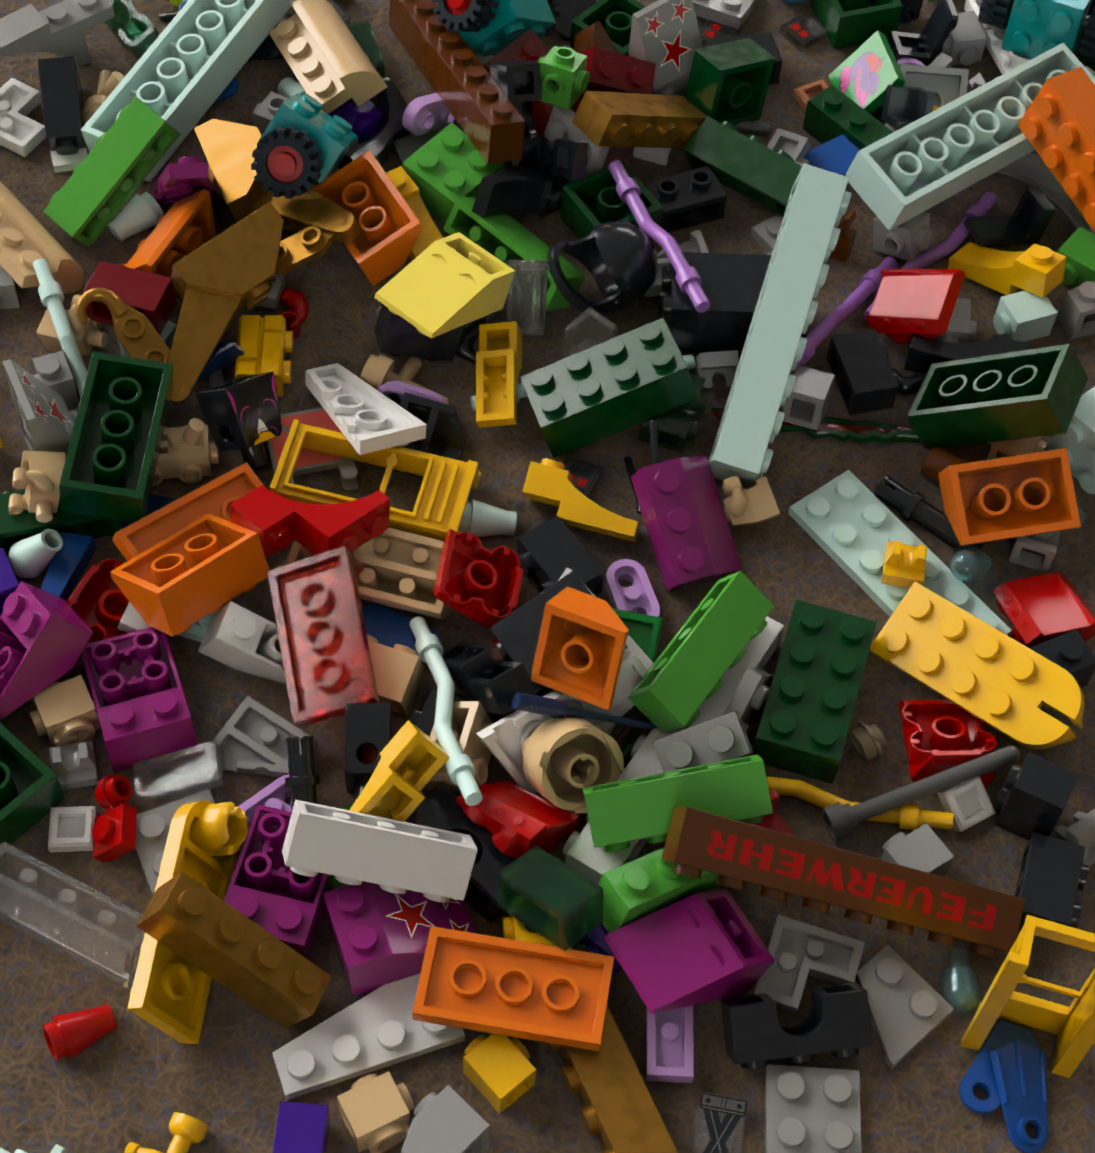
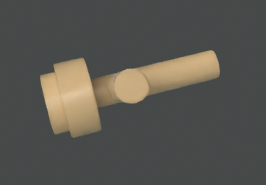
(107, 83)
(379, 371)

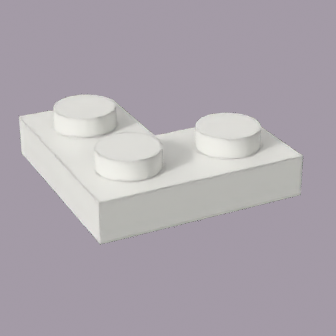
(16, 130)

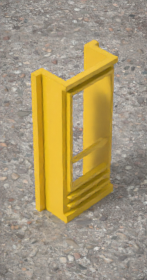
(440, 497)
(1071, 1024)

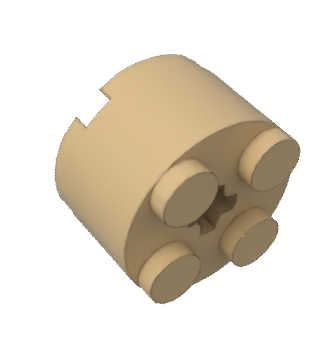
(567, 757)

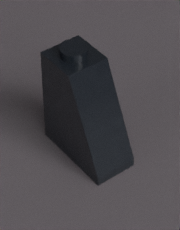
(62, 104)

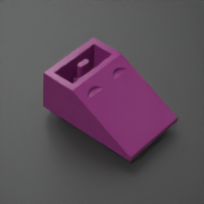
(37, 644)
(138, 697)
(270, 892)
(691, 952)

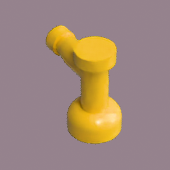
(185, 1131)

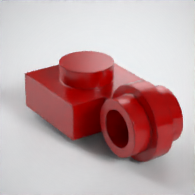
(116, 828)

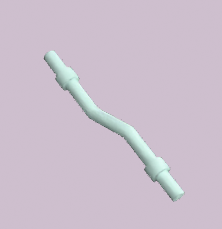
(52, 297)
(458, 764)

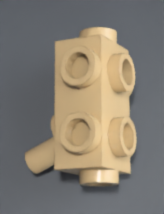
(186, 453)

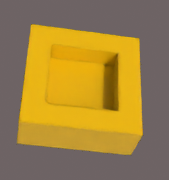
(903, 564)

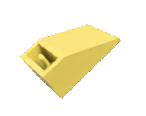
(448, 286)

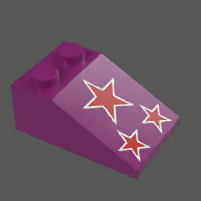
(386, 933)

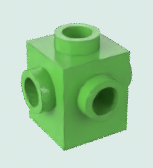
(563, 76)

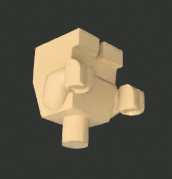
(85, 335)
(41, 476)
(748, 505)

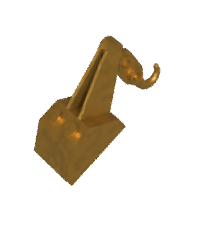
(311, 215)
(214, 285)

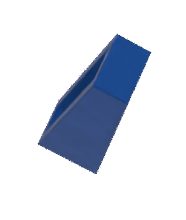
(68, 564)

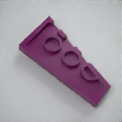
(183, 180)

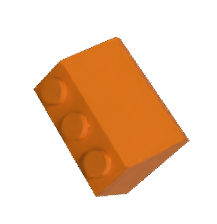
(381, 212)
(176, 234)
(1010, 497)
(192, 573)

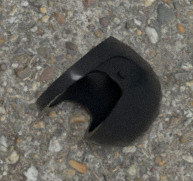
(617, 258)

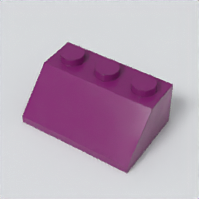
(685, 521)

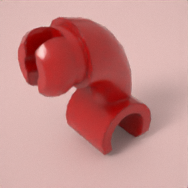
(298, 307)

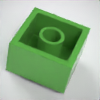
(448, 170)

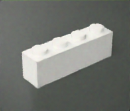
(378, 851)

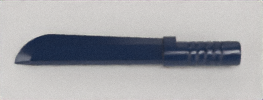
(559, 709)

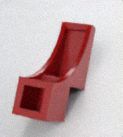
(311, 525)

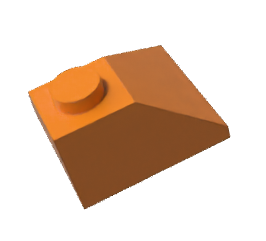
(580, 647)

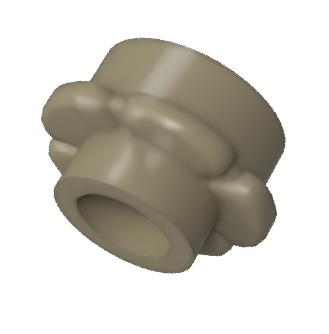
(868, 741)

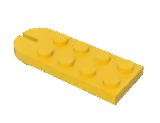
(980, 669)
(205, 847)

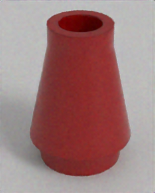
(77, 1030)

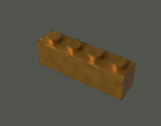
(637, 119)
(234, 950)
(614, 1095)

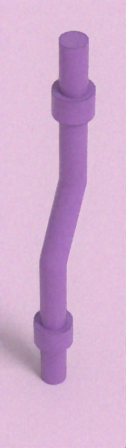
(952, 242)
(686, 276)
(868, 285)

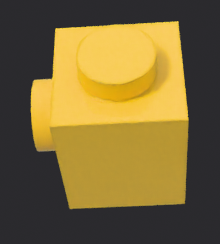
(499, 1069)

